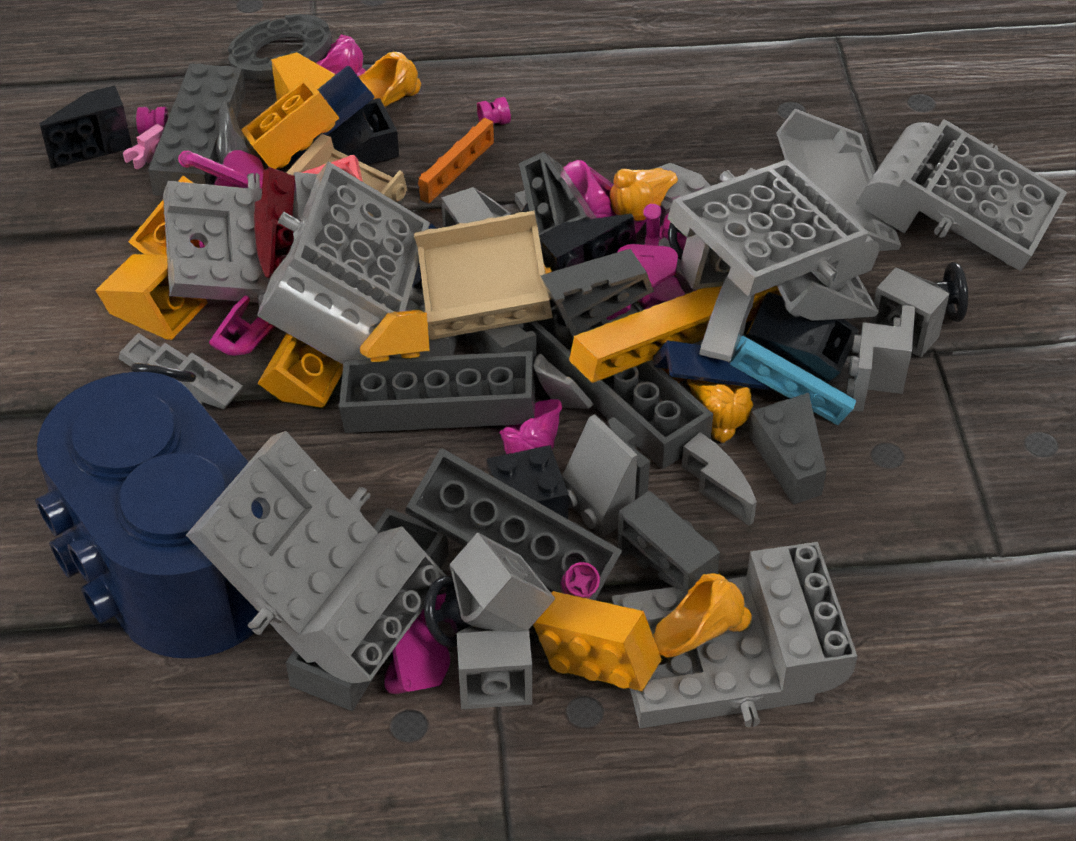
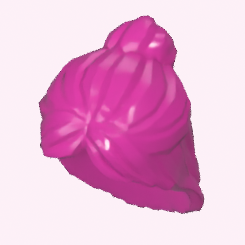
(342, 54)
(589, 188)
(535, 431)

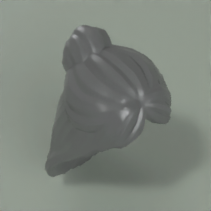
(230, 135)

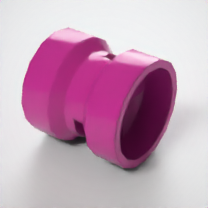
(495, 111)
(146, 119)
(584, 577)

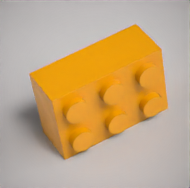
(290, 124)
(598, 641)

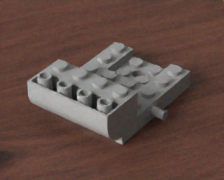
(963, 189)
(225, 224)
(775, 229)
(344, 266)
(315, 562)
(781, 659)

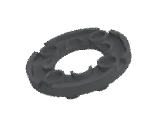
(306, 27)

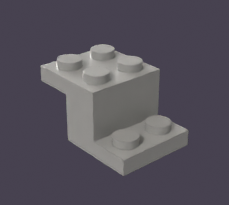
(881, 357)

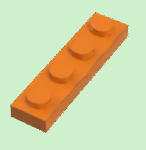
(456, 160)

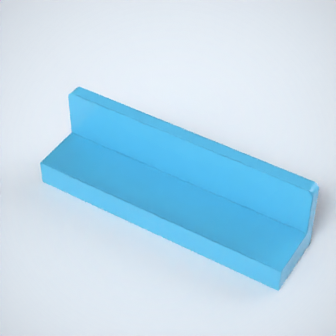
(791, 380)

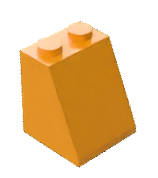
(293, 69)
(141, 296)

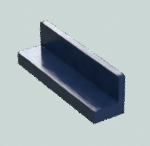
(345, 95)
(686, 362)

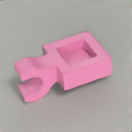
(146, 147)

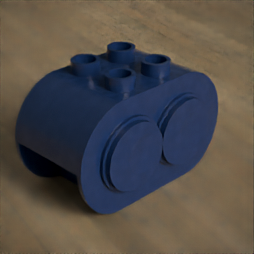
(126, 481)

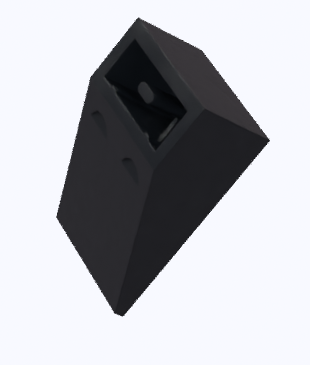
(86, 128)
(367, 134)
(586, 240)
(812, 345)

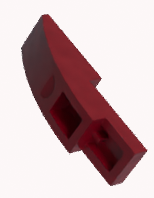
(272, 238)

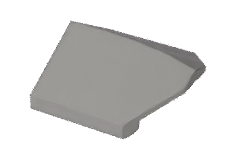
(560, 386)

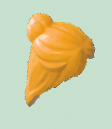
(392, 78)
(639, 188)
(728, 403)
(702, 615)

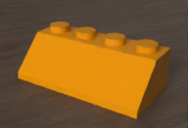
(301, 374)

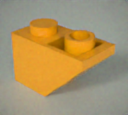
(398, 334)

